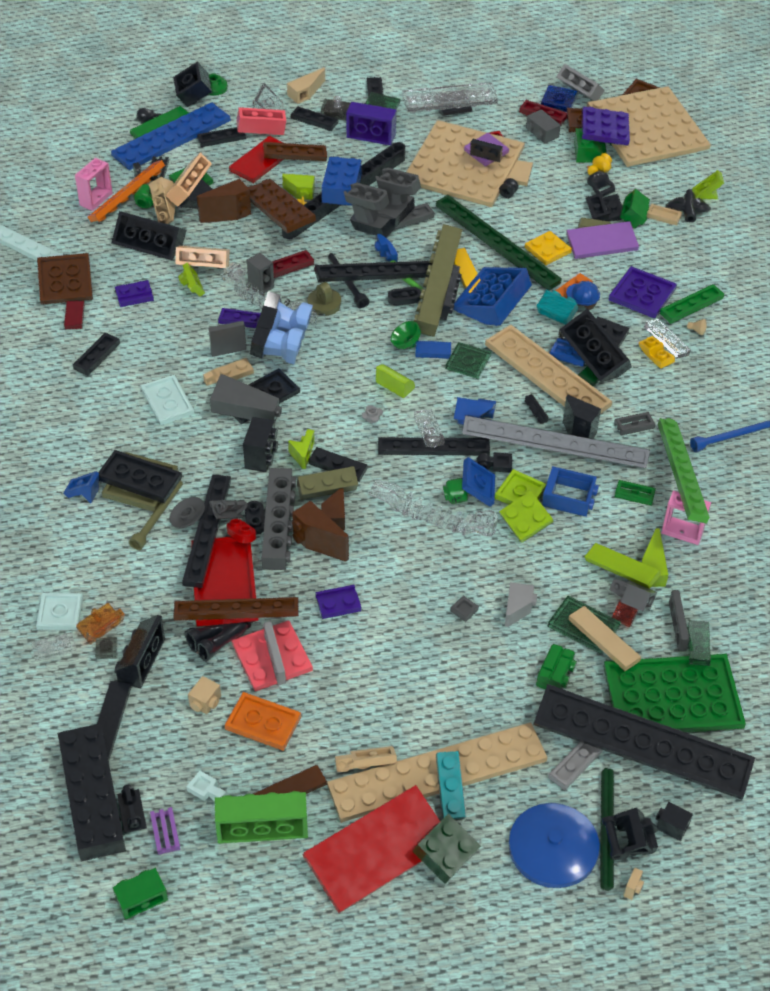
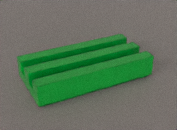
(634, 494)

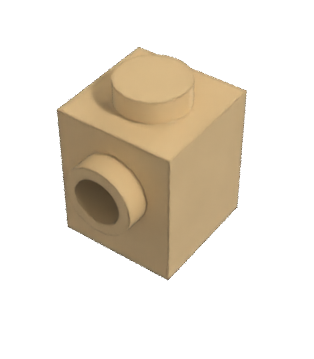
(204, 695)

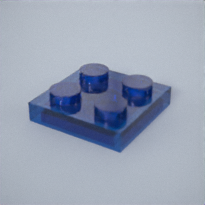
(559, 98)

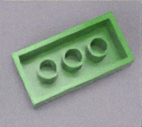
(261, 817)

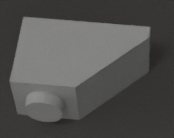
(519, 602)

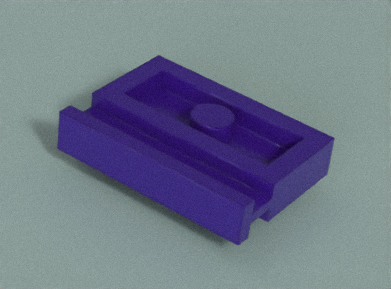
(134, 293)
(338, 601)

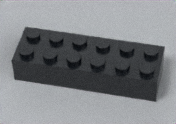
(91, 792)

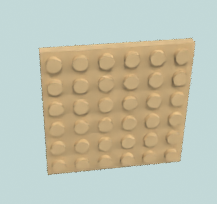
(657, 126)
(453, 172)

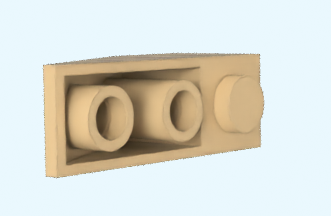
(305, 86)
(163, 206)

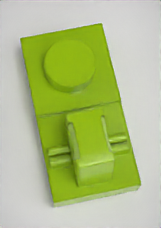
(190, 278)

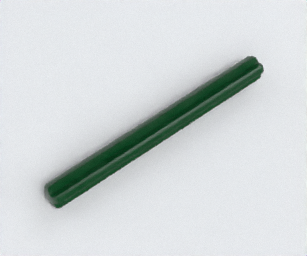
(607, 809)

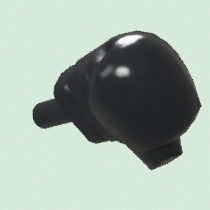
(144, 115)

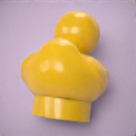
(600, 163)

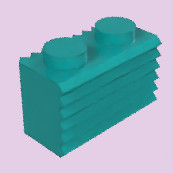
(557, 307)

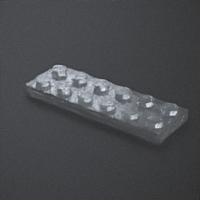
(449, 97)

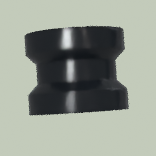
(508, 188)

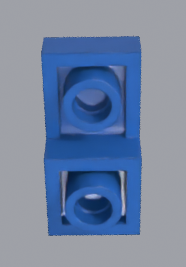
(386, 248)

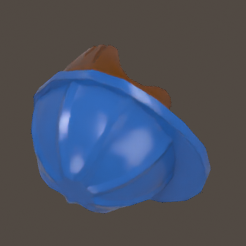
(584, 294)

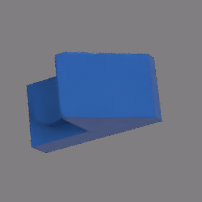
(84, 485)

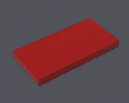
(253, 164)

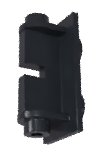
(131, 809)

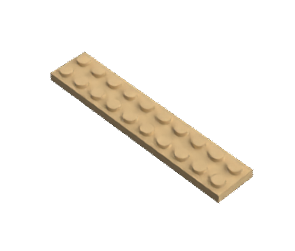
(479, 761)

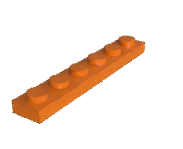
(122, 195)

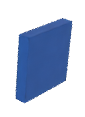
(478, 481)

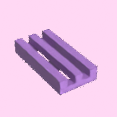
(162, 814)

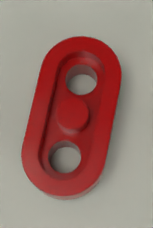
(241, 531)

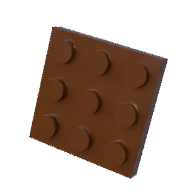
(64, 278)

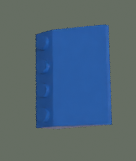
(494, 295)

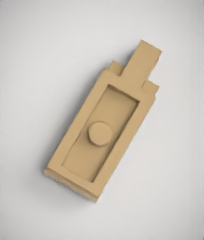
(234, 370)
(365, 758)

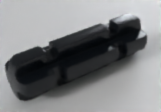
(536, 409)

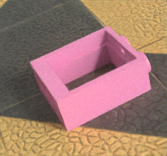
(87, 197)
(673, 526)

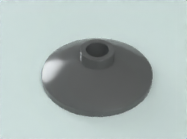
(187, 512)

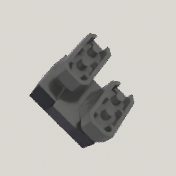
(383, 207)

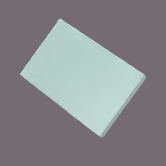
(167, 399)

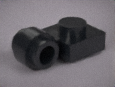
(500, 461)

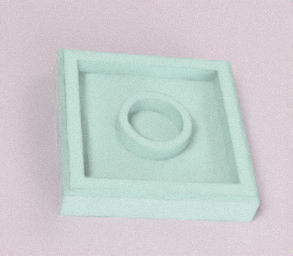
(59, 611)

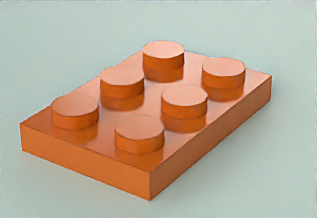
(263, 721)

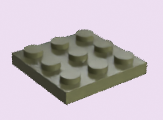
(126, 497)

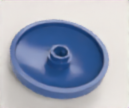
(554, 845)

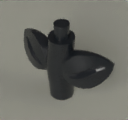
(689, 205)

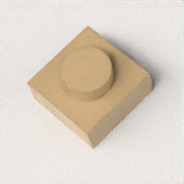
(634, 884)

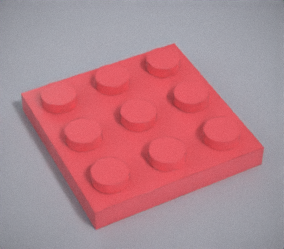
(256, 659)

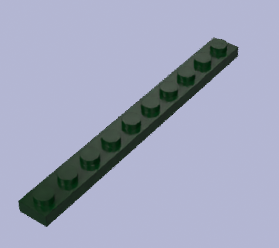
(498, 242)

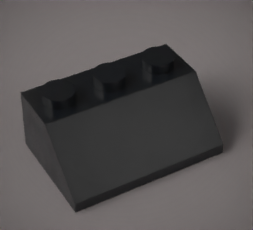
(141, 652)

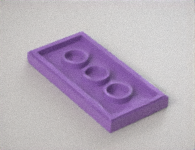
(602, 240)

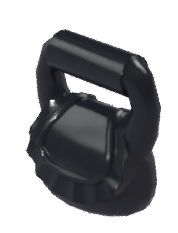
(599, 180)

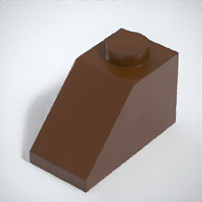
(335, 508)

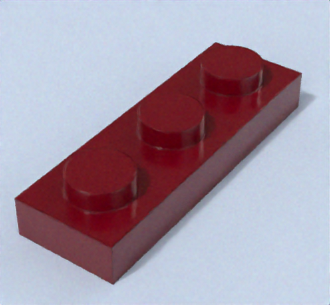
(530, 107)
(292, 263)

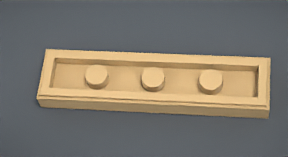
(604, 638)

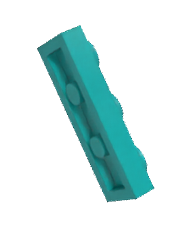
(450, 784)

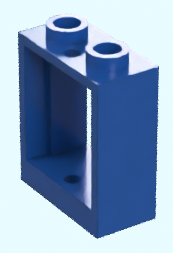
(571, 479)

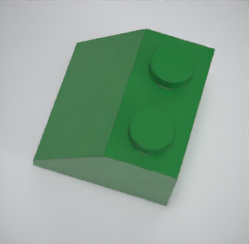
(587, 149)

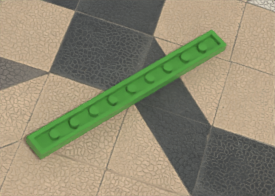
(683, 471)

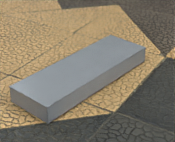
(274, 653)
(574, 765)

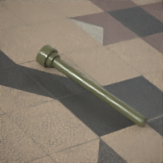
(138, 540)

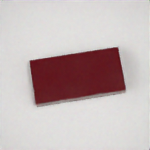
(74, 315)

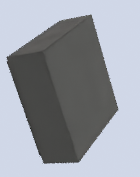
(464, 608)

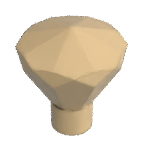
(698, 326)

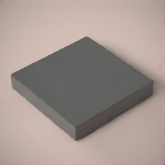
(227, 338)

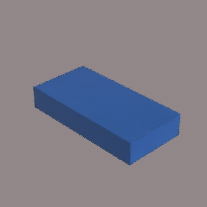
(433, 349)

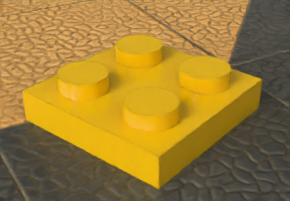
(548, 248)

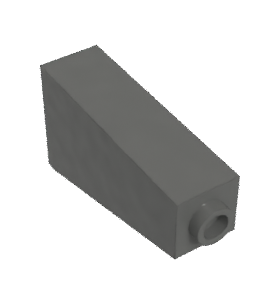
(243, 401)

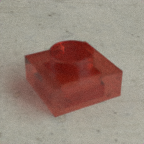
(625, 614)

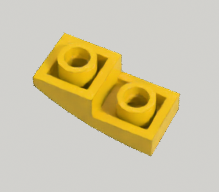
(655, 351)

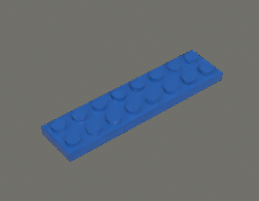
(170, 135)

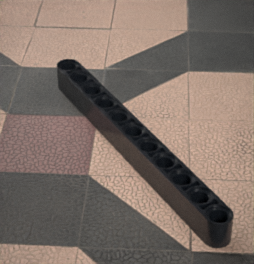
(388, 158)

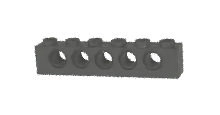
(277, 519)

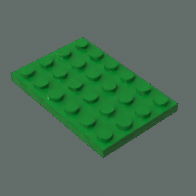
(678, 693)

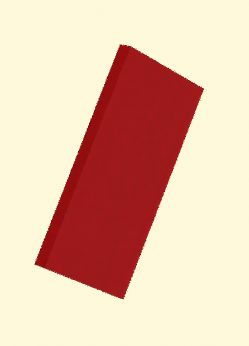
(228, 577)
(372, 849)

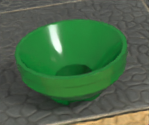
(218, 86)
(405, 332)

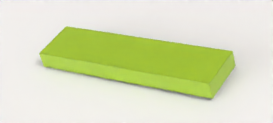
(622, 565)

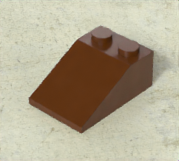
(225, 203)
(319, 532)

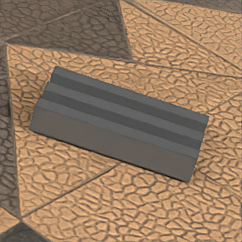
(636, 425)

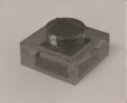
(106, 648)

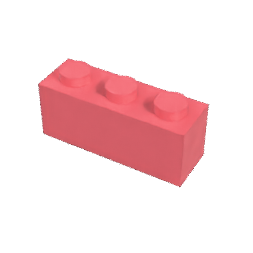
(261, 121)

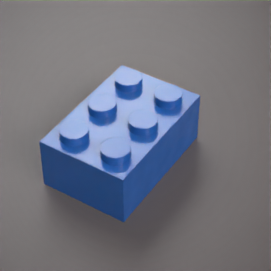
(338, 178)

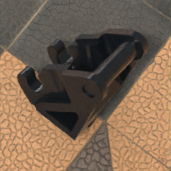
(639, 832)

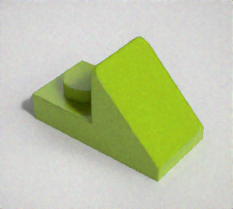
(707, 188)
(302, 450)

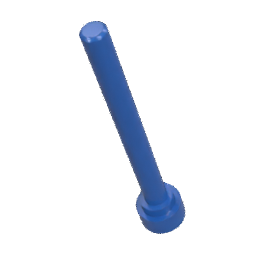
(699, 443)

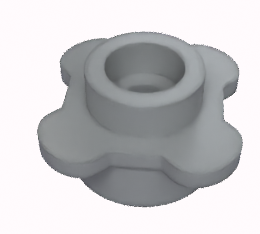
(372, 414)

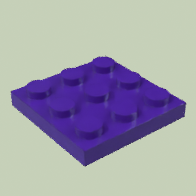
(605, 126)
(642, 292)

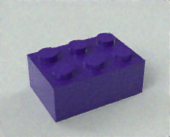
(371, 123)

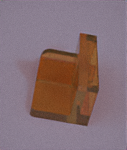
(100, 622)

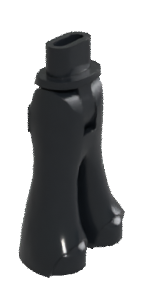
(212, 638)

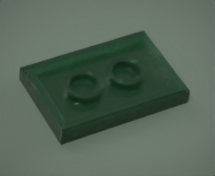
(561, 623)

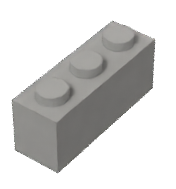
(580, 83)

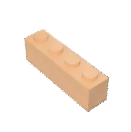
(188, 179)

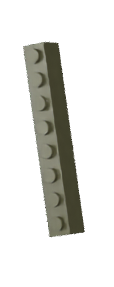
(438, 280)

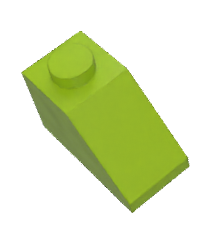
(299, 185)

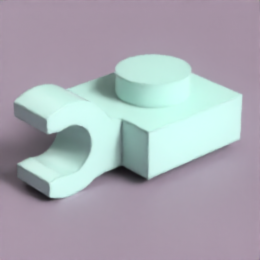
(204, 787)

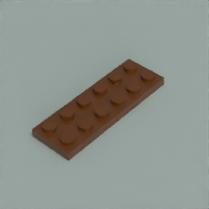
(280, 206)

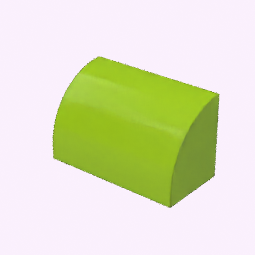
(394, 381)

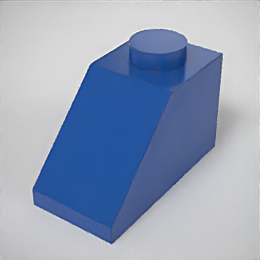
(471, 408)

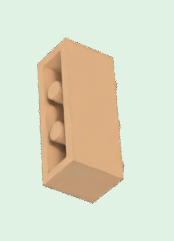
(202, 256)

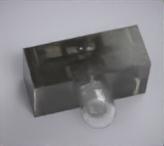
(335, 108)

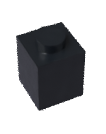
(673, 820)

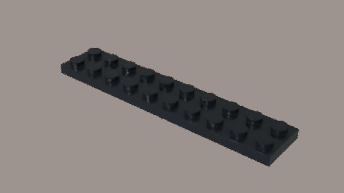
(645, 741)

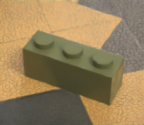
(327, 483)

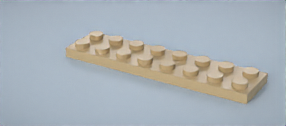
(543, 368)

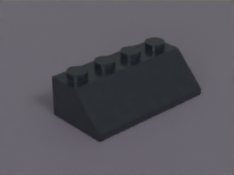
(147, 235)
(595, 347)

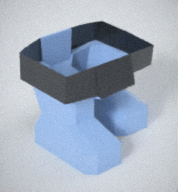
(280, 329)

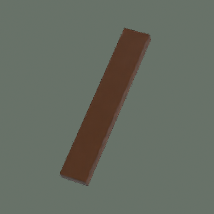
(236, 608)

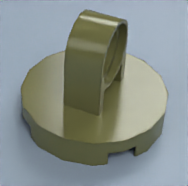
(324, 299)

